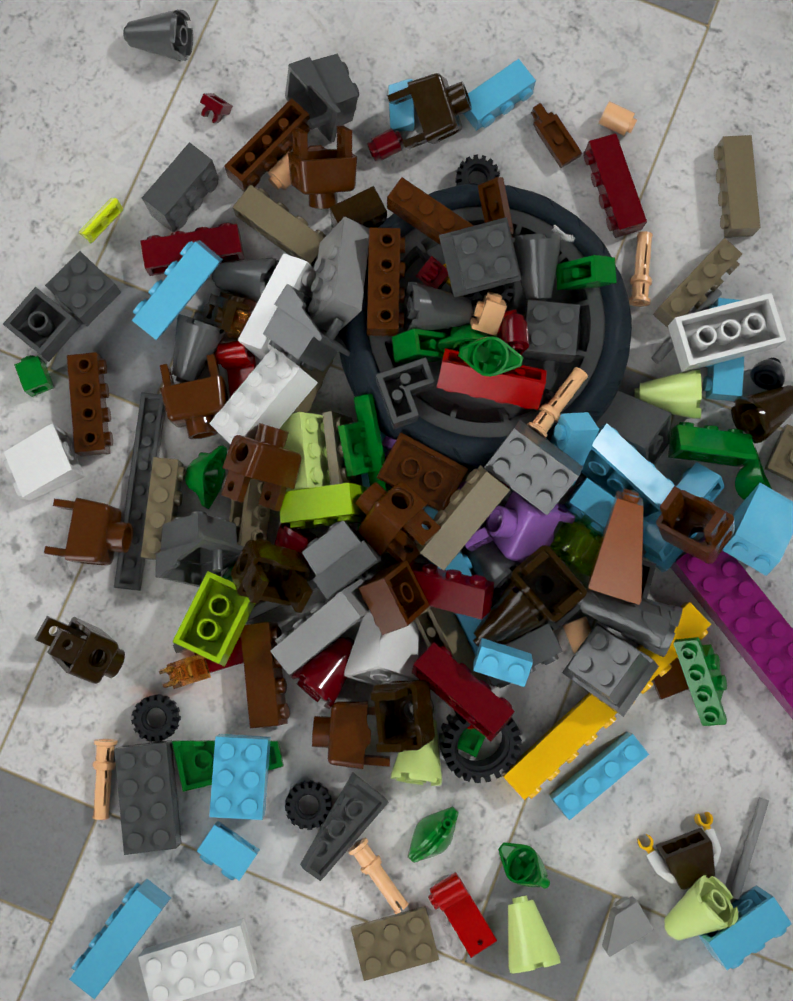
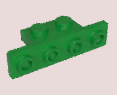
(362, 442)
(703, 678)

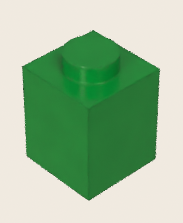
(34, 375)

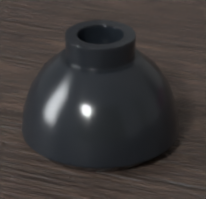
(768, 374)

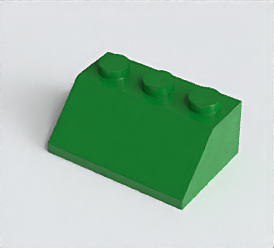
(711, 445)

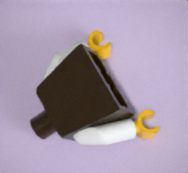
(686, 856)

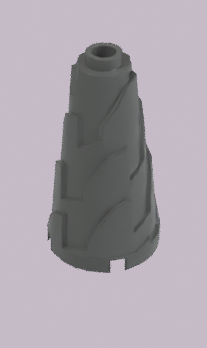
(647, 624)

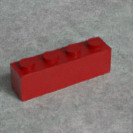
(517, 387)

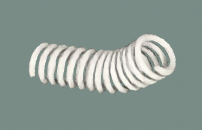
(564, 236)

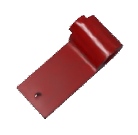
(237, 361)
(463, 914)

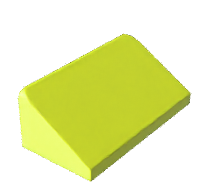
(101, 220)

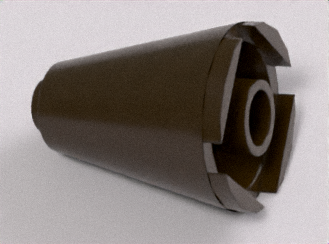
(763, 412)
(509, 618)

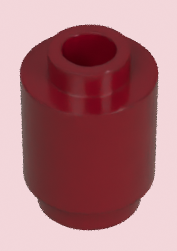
(385, 144)
(515, 332)

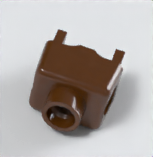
(321, 170)
(195, 401)
(263, 460)
(687, 514)
(391, 517)
(93, 533)
(347, 735)

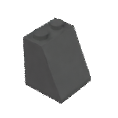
(639, 424)

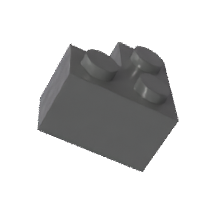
(399, 386)

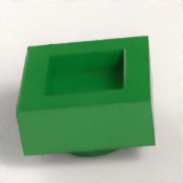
(471, 741)

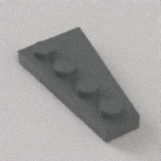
(346, 821)

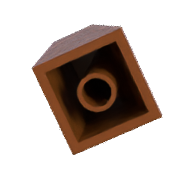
(619, 555)

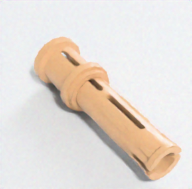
(641, 280)
(550, 412)
(103, 765)
(371, 865)

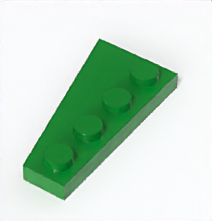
(196, 761)

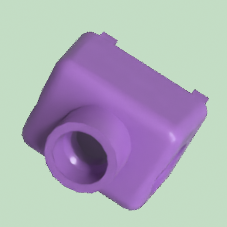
(524, 528)

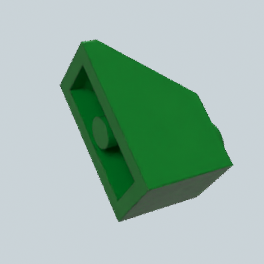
(586, 273)
(417, 345)

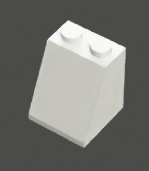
(43, 463)
(383, 657)

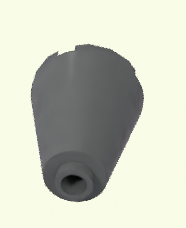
(162, 34)
(537, 263)
(245, 277)
(434, 308)
(192, 345)
(491, 564)

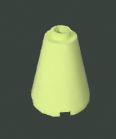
(674, 393)
(419, 765)
(701, 910)
(528, 938)

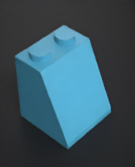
(761, 529)

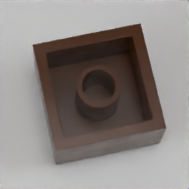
(394, 597)

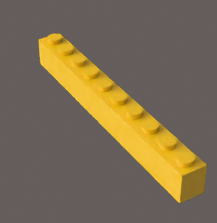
(587, 718)

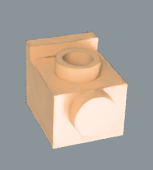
(489, 314)

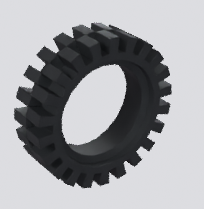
(480, 768)

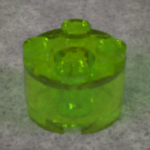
(576, 546)

